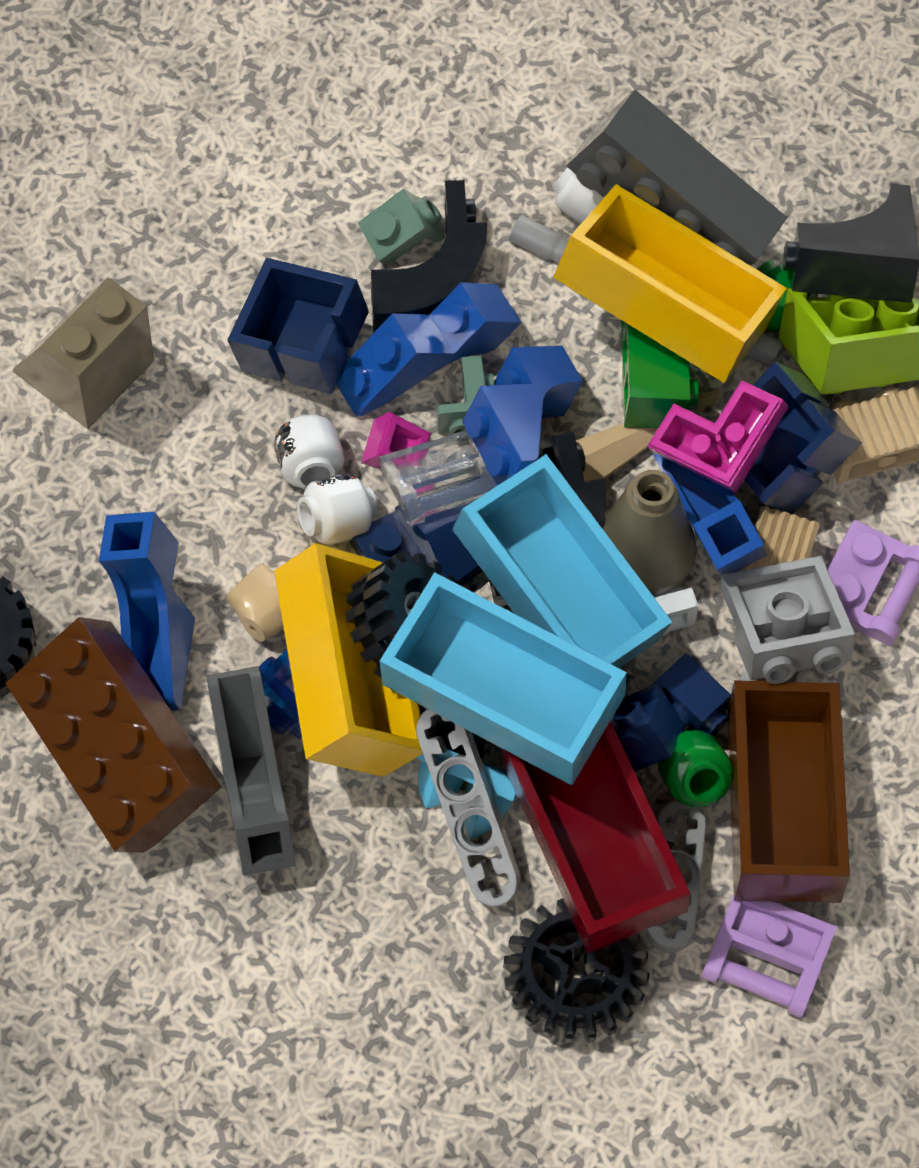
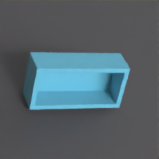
(560, 565)
(503, 678)

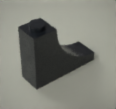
(859, 256)

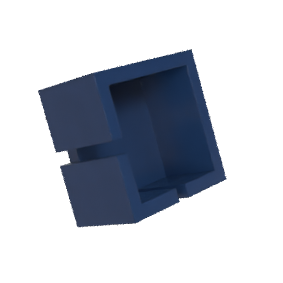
(298, 325)
(803, 444)

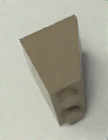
(92, 353)

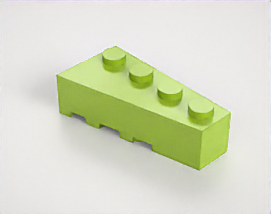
(851, 340)

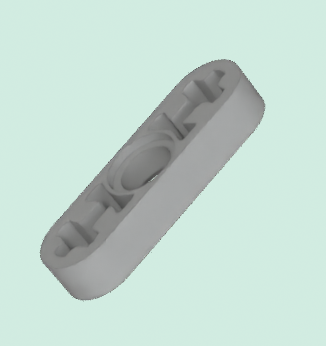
(693, 841)

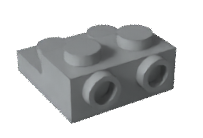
(788, 619)

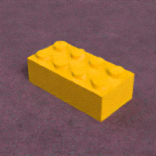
(669, 282)
(339, 699)

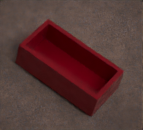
(602, 844)

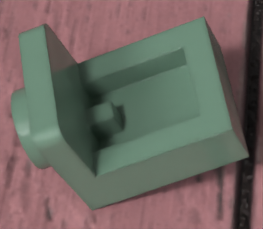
(401, 225)
(451, 415)

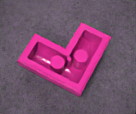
(724, 448)

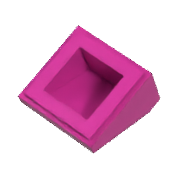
(391, 434)

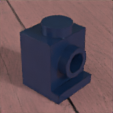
(695, 696)
(647, 727)

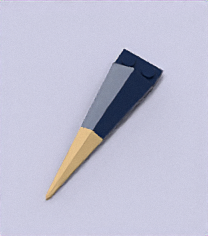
(391, 535)

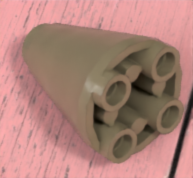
(653, 531)

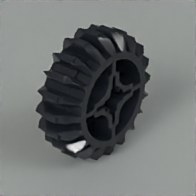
(531, 947)

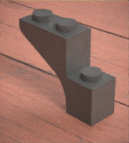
(250, 771)

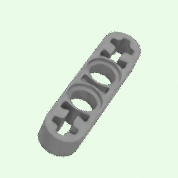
(461, 806)

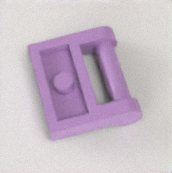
(857, 572)
(777, 937)

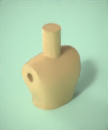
(257, 603)

